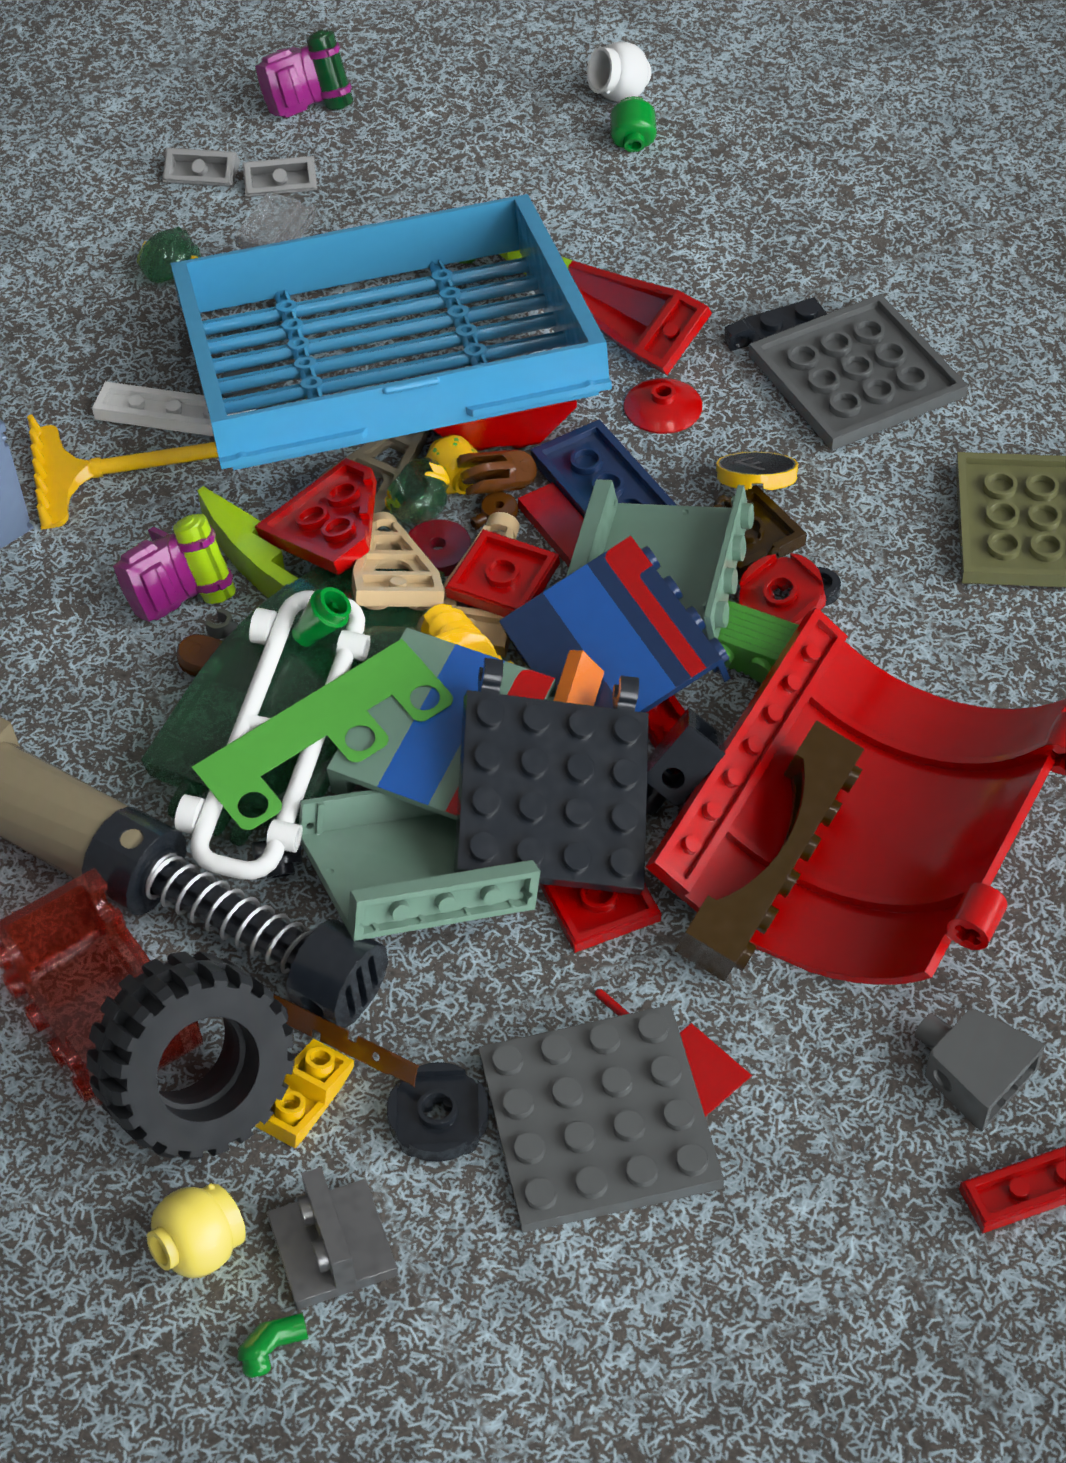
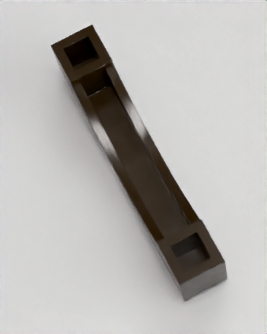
(724, 926)

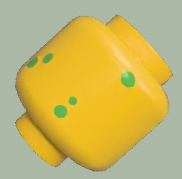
(446, 452)

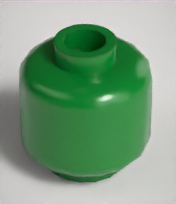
(633, 124)

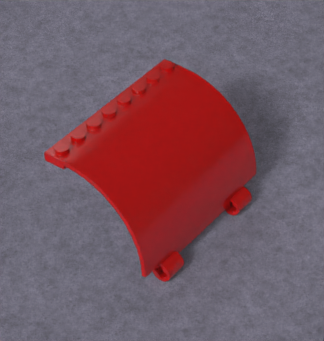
(914, 835)

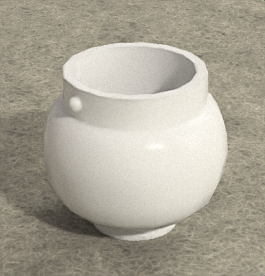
(618, 71)

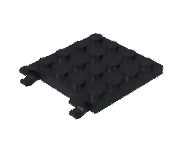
(554, 786)

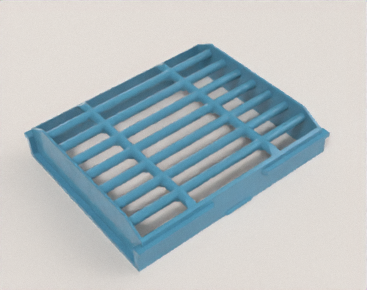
(403, 405)

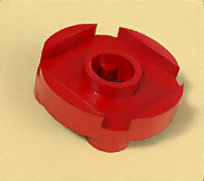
(783, 573)

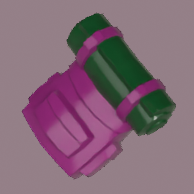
(304, 76)

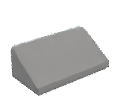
(200, 167)
(279, 176)

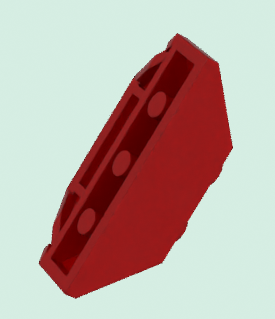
(512, 429)

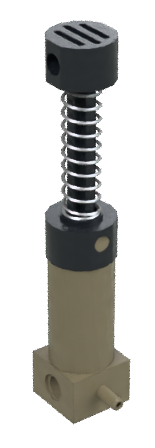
(146, 864)

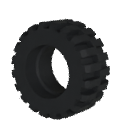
(237, 1087)

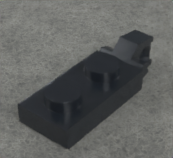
(771, 322)

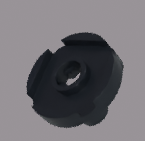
(443, 1138)

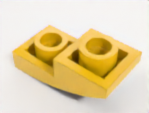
(312, 1086)

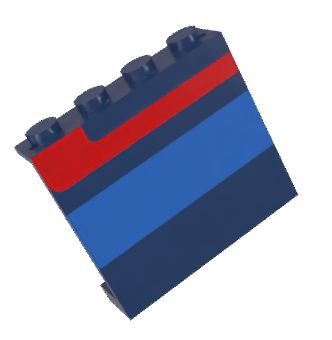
(624, 622)

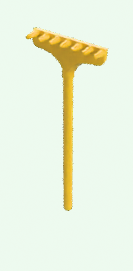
(60, 473)

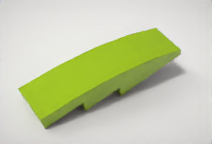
(240, 542)

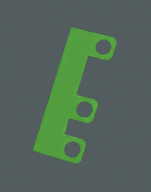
(323, 713)

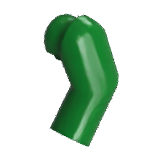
(265, 1339)

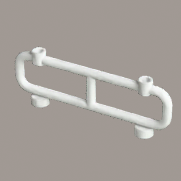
(200, 815)

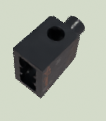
(688, 746)

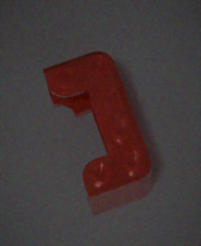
(65, 962)

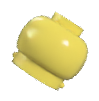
(195, 1230)

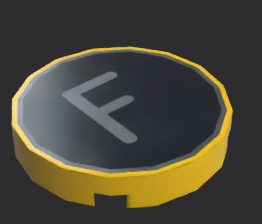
(751, 468)

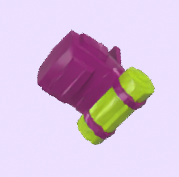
(174, 568)

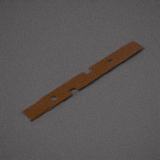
(338, 1038)

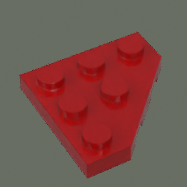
(328, 519)

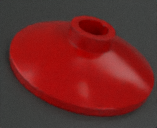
(663, 405)

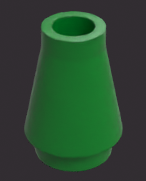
(324, 613)

